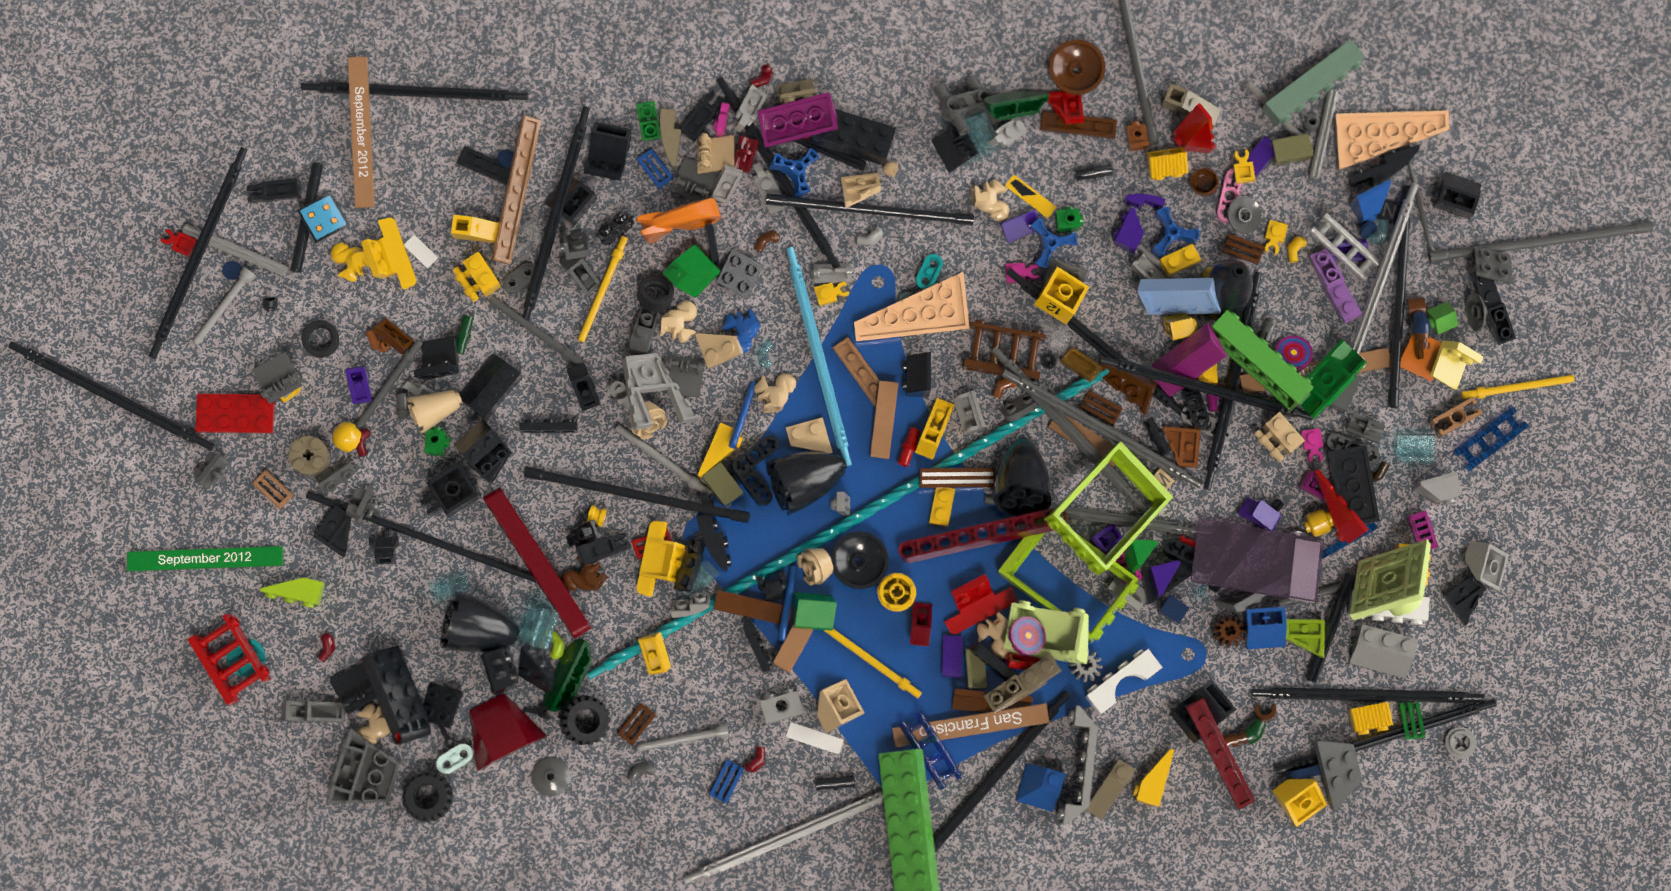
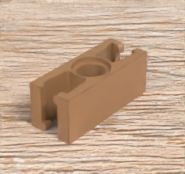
(1447, 416)
(792, 648)

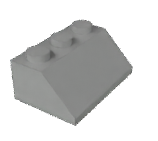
(1383, 651)

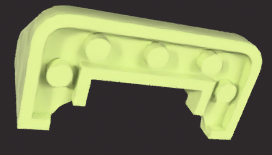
(1064, 632)

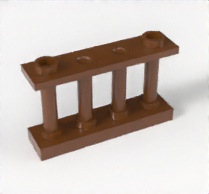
(992, 366)

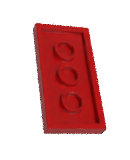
(234, 414)

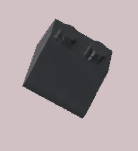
(917, 375)

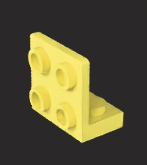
(1452, 361)

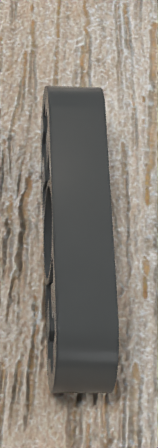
(1341, 439)

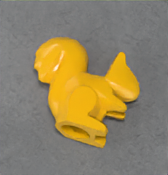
(354, 259)

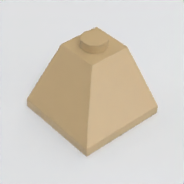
(838, 706)

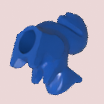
(746, 327)

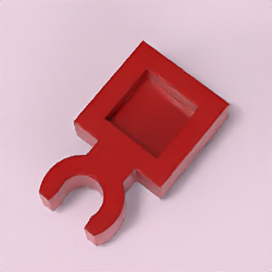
(181, 243)

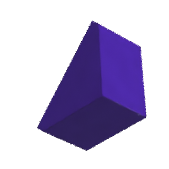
(1106, 539)
(1162, 575)

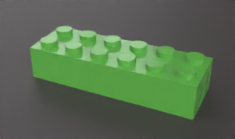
(1261, 361)

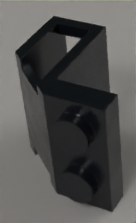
(608, 151)
(1216, 701)

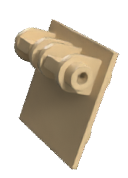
(714, 153)

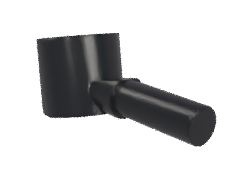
(540, 712)
(446, 736)

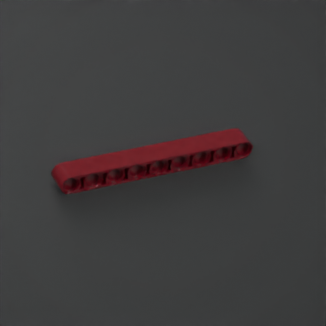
(973, 533)
(537, 563)

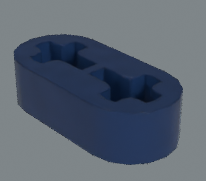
(1305, 773)

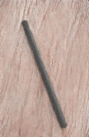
(1420, 208)

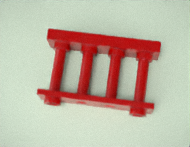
(210, 660)

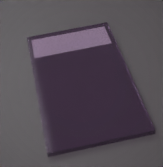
(1257, 560)

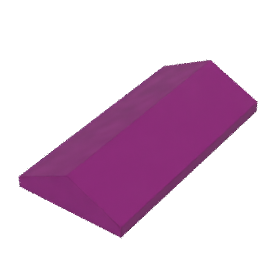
(798, 119)
(1191, 357)

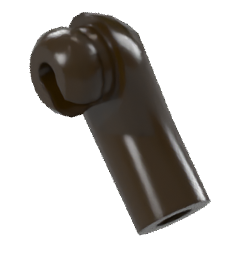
(1380, 472)

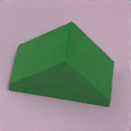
(1137, 553)

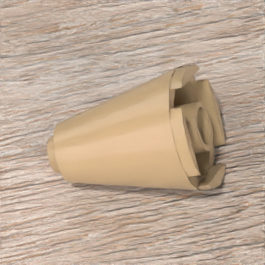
(432, 408)

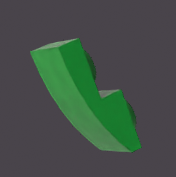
(648, 121)

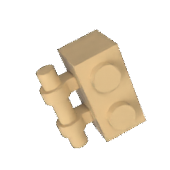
(1282, 434)

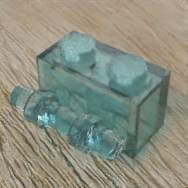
(538, 627)

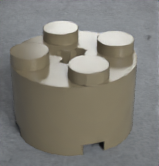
(301, 448)

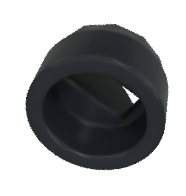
(270, 303)
(1044, 361)

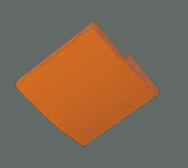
(1420, 366)

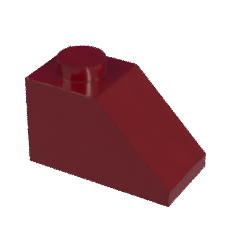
(921, 624)

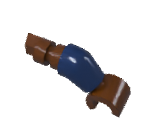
(1419, 323)

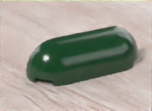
(1015, 104)
(569, 674)

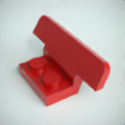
(976, 603)

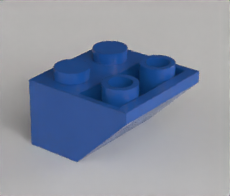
(1265, 627)

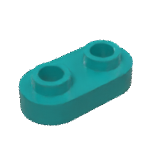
(928, 272)

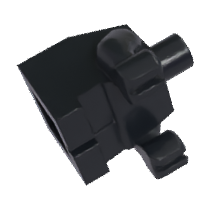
(384, 548)
(773, 590)

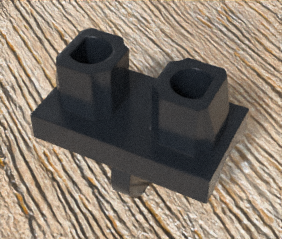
(584, 534)

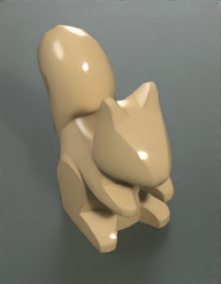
(987, 200)
(674, 321)
(776, 395)
(997, 631)
(377, 724)

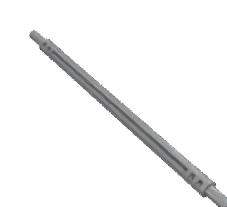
(1384, 269)
(786, 837)

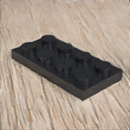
(1354, 481)

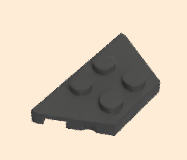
(1338, 770)

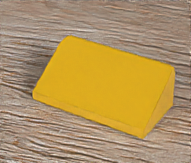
(654, 653)

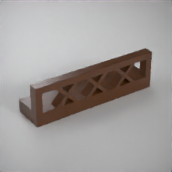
(974, 701)

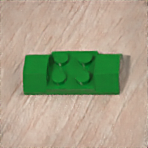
(1332, 377)

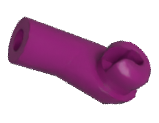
(1212, 401)

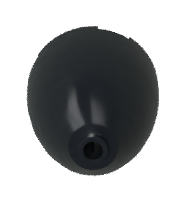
(1232, 286)
(804, 478)
(1022, 478)
(476, 626)

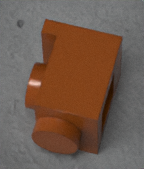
(1136, 143)

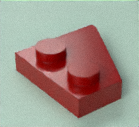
(1067, 107)

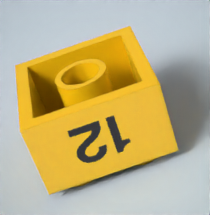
(1061, 295)

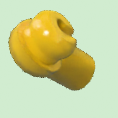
(1297, 243)

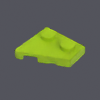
(1307, 635)

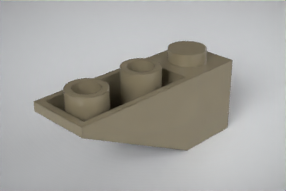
(1184, 101)

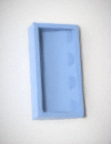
(1179, 296)

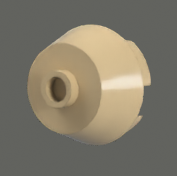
(658, 419)
(816, 565)

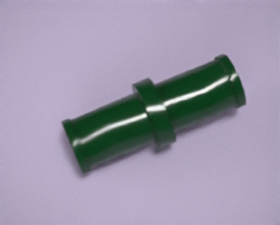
(464, 333)

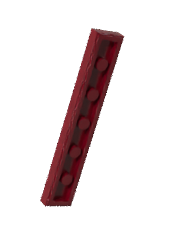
(1220, 753)

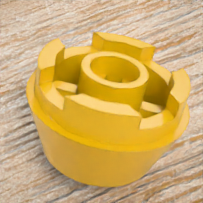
(896, 592)

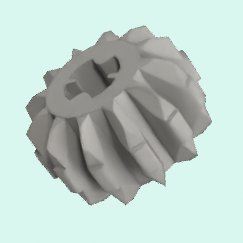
(1090, 670)

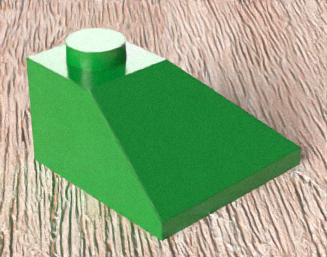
(692, 271)

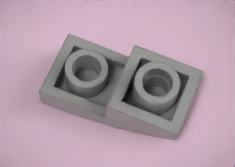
(697, 603)

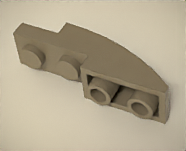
(1023, 684)

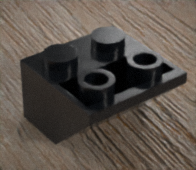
(1458, 196)
(577, 203)
(482, 448)

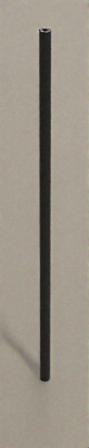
(428, 539)

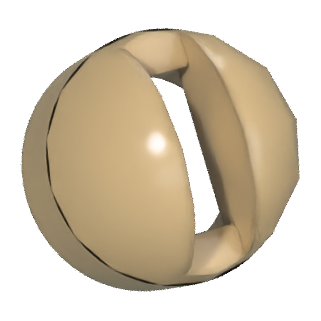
(890, 168)

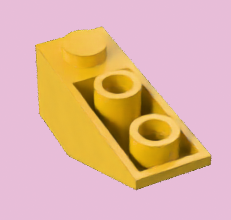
(474, 229)

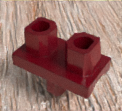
(745, 154)

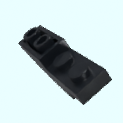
(1391, 165)
(1497, 316)
(714, 541)

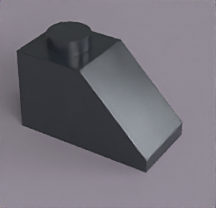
(583, 387)

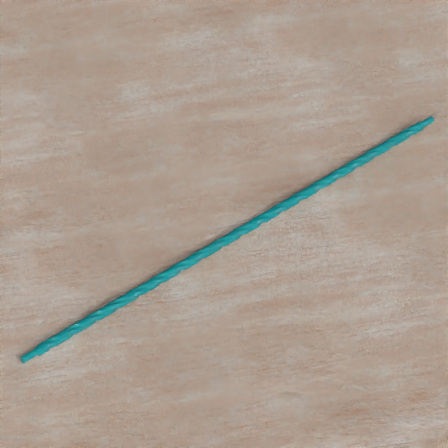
(848, 522)

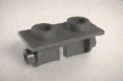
(329, 480)

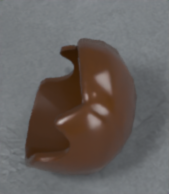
(1204, 182)

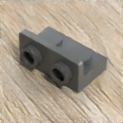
(573, 245)

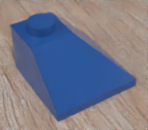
(1369, 204)
(1040, 787)

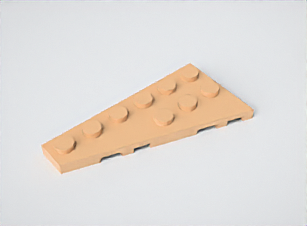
(1373, 134)
(928, 311)

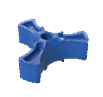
(795, 170)
(1172, 233)
(1049, 242)

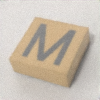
(1163, 478)

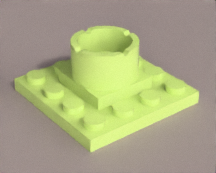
(1391, 581)

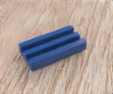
(664, 181)
(734, 766)

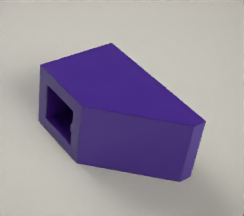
(1130, 233)

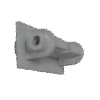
(826, 274)

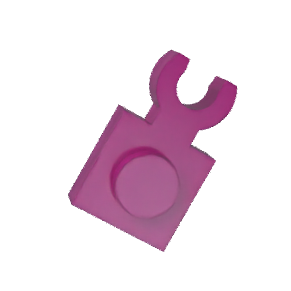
(720, 125)
(1021, 270)
(1312, 442)

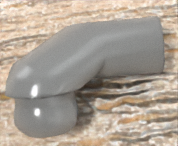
(872, 239)

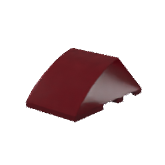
(500, 730)

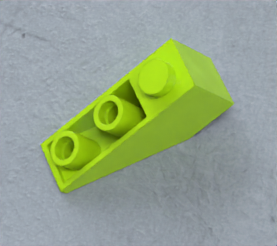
(301, 590)

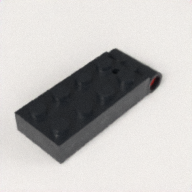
(857, 138)
(396, 695)

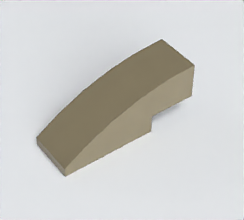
(670, 136)

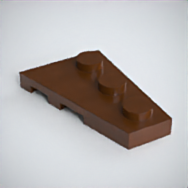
(1135, 387)

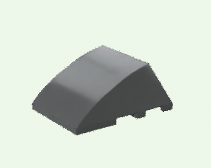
(361, 773)

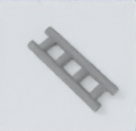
(1344, 258)

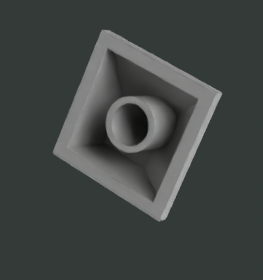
(1440, 489)
(1486, 563)

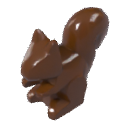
(586, 579)

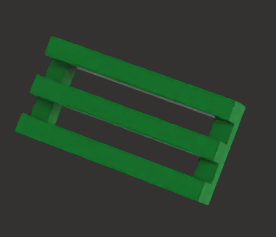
(1410, 707)

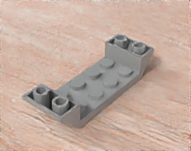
(1080, 719)

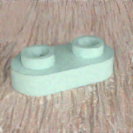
(454, 758)

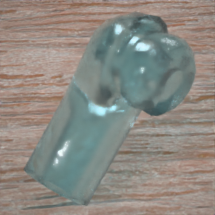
(1381, 235)

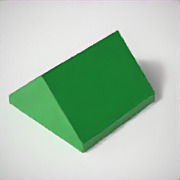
(814, 611)

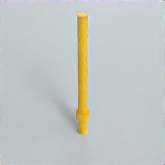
(616, 255)
(1482, 392)
(904, 684)

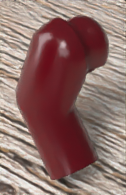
(764, 77)
(361, 449)
(759, 760)

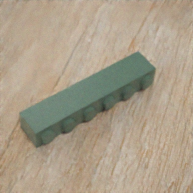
(1313, 82)

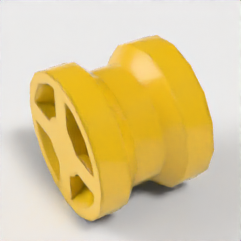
(597, 515)

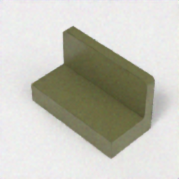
(1292, 149)
(722, 485)
(974, 671)

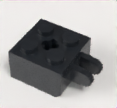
(440, 488)
(499, 672)

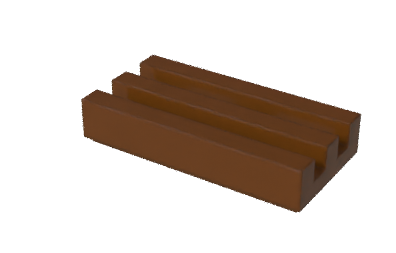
(1245, 242)
(393, 336)
(1102, 408)
(646, 711)

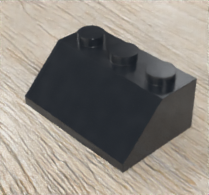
(490, 386)

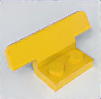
(388, 255)
(660, 559)

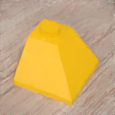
(1300, 799)

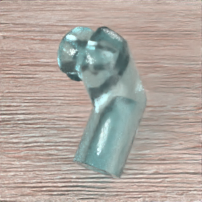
(763, 356)

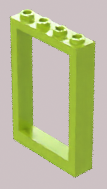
(1141, 478)
(1025, 548)

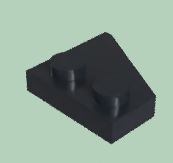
(335, 531)
(1464, 597)
(535, 671)

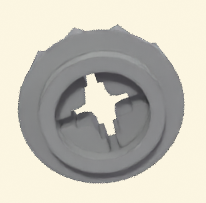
(1469, 742)

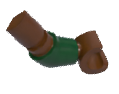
(1254, 731)

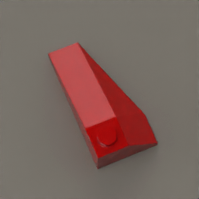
(1195, 131)
(1345, 520)

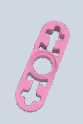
(1227, 181)

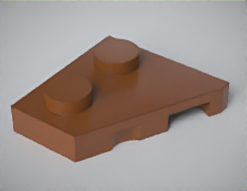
(1184, 445)

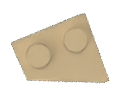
(859, 187)
(718, 348)
(809, 436)

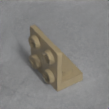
(795, 91)

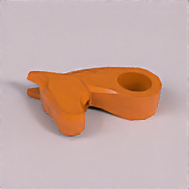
(686, 217)

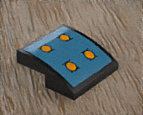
(323, 217)

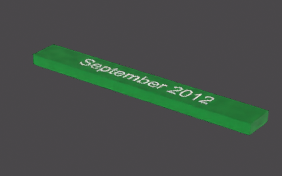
(205, 559)

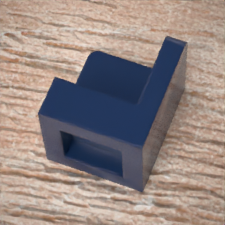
(1173, 610)

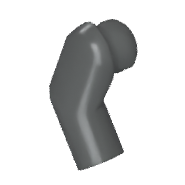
(641, 768)

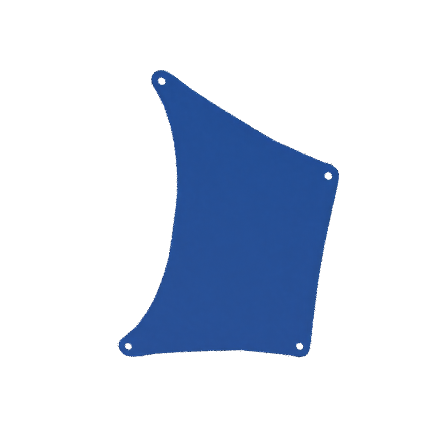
(859, 611)

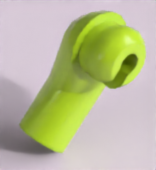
(558, 646)

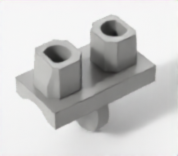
(619, 393)

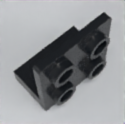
(438, 359)

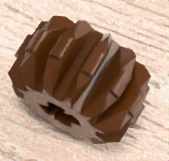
(1232, 638)

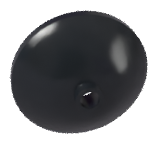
(867, 549)

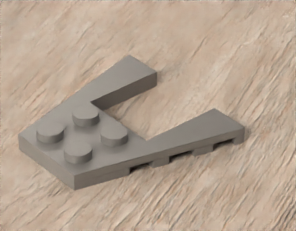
(649, 374)

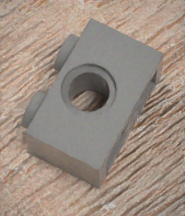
(793, 708)

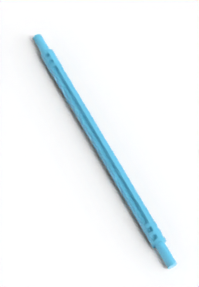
(818, 355)

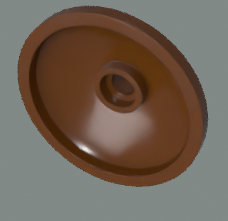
(1077, 55)

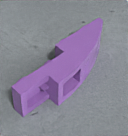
(1334, 286)

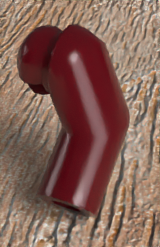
(328, 647)

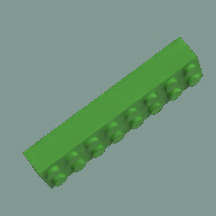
(908, 821)

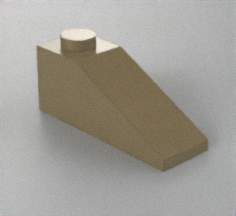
(1110, 788)

